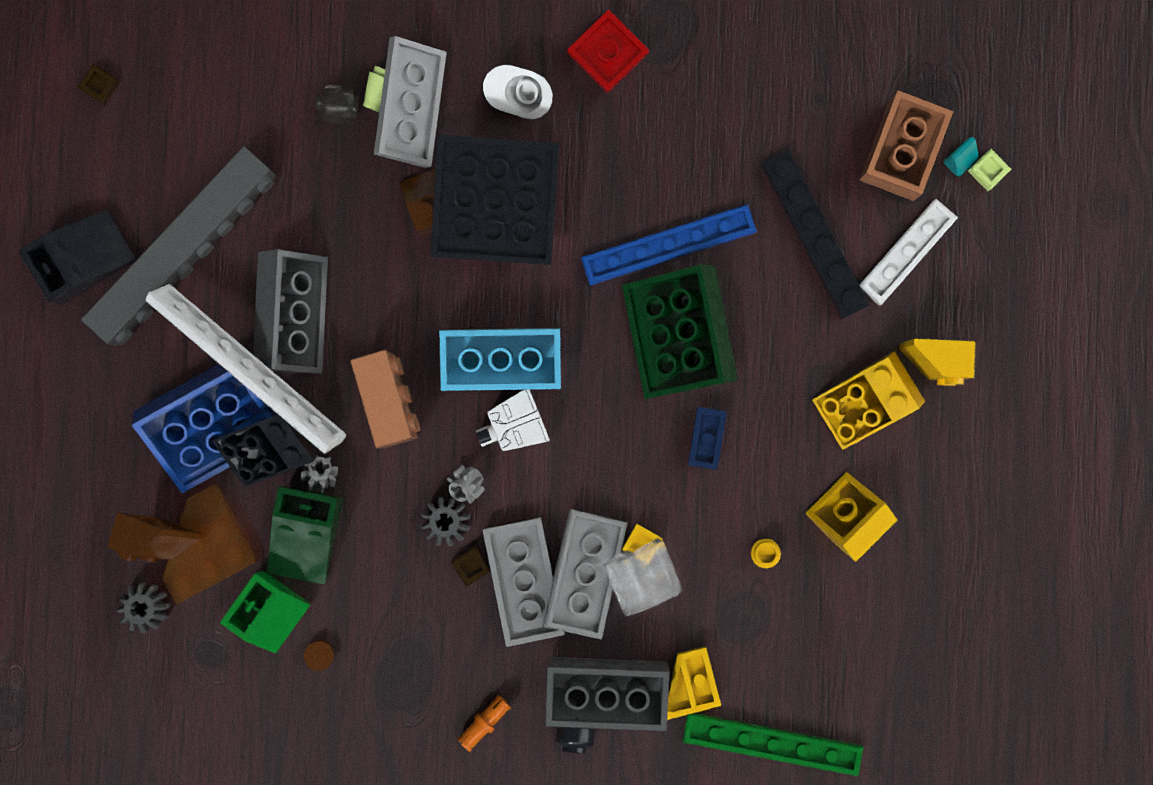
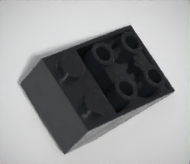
(77, 257)
(264, 447)

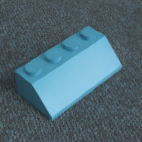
(500, 359)

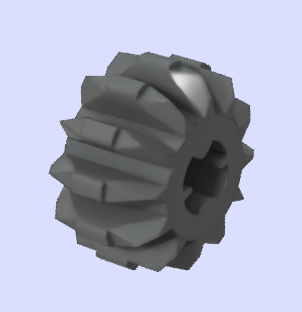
(453, 527)
(134, 600)

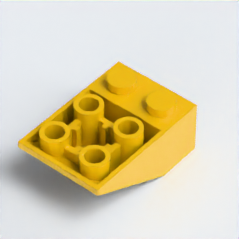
(869, 400)

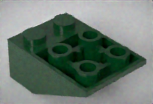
(303, 534)

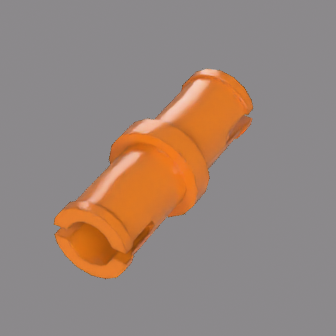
(484, 723)

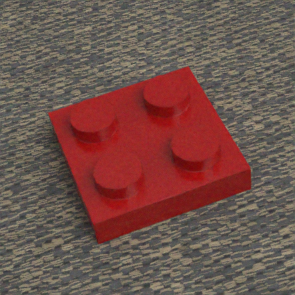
(608, 51)

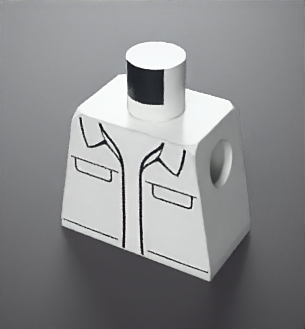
(514, 423)

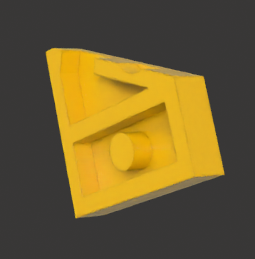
(692, 684)

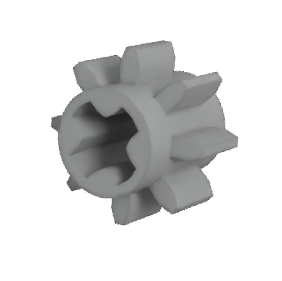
(326, 477)
(465, 484)

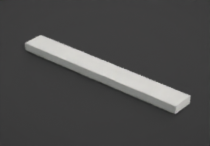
(246, 368)

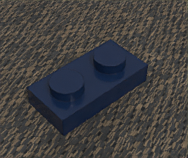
(707, 438)

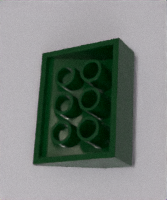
(679, 331)

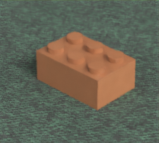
(906, 145)
(385, 399)

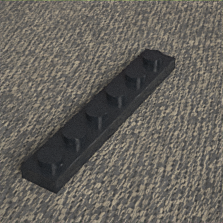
(815, 234)

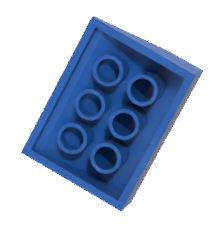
(187, 418)

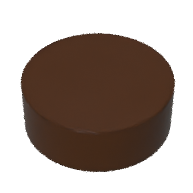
(319, 655)

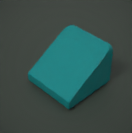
(962, 156)

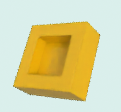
(638, 538)

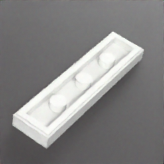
(907, 252)

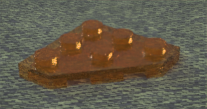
(219, 552)

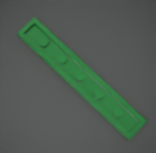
(773, 743)

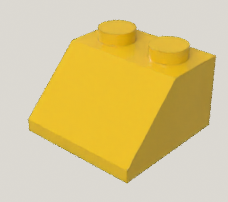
(942, 360)
(851, 516)

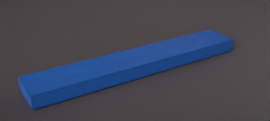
(668, 245)

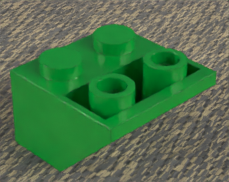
(265, 612)

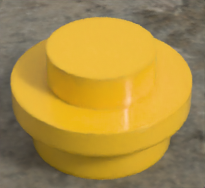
(765, 553)

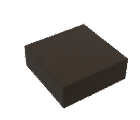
(98, 84)
(471, 566)

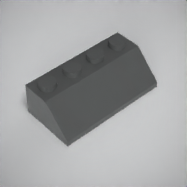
(290, 311)
(607, 693)

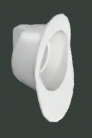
(518, 91)

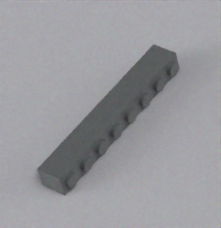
(180, 246)

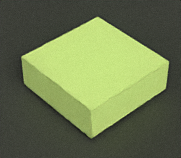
(989, 169)

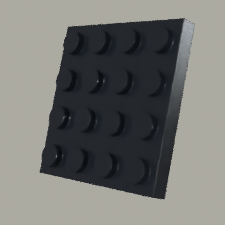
(494, 199)

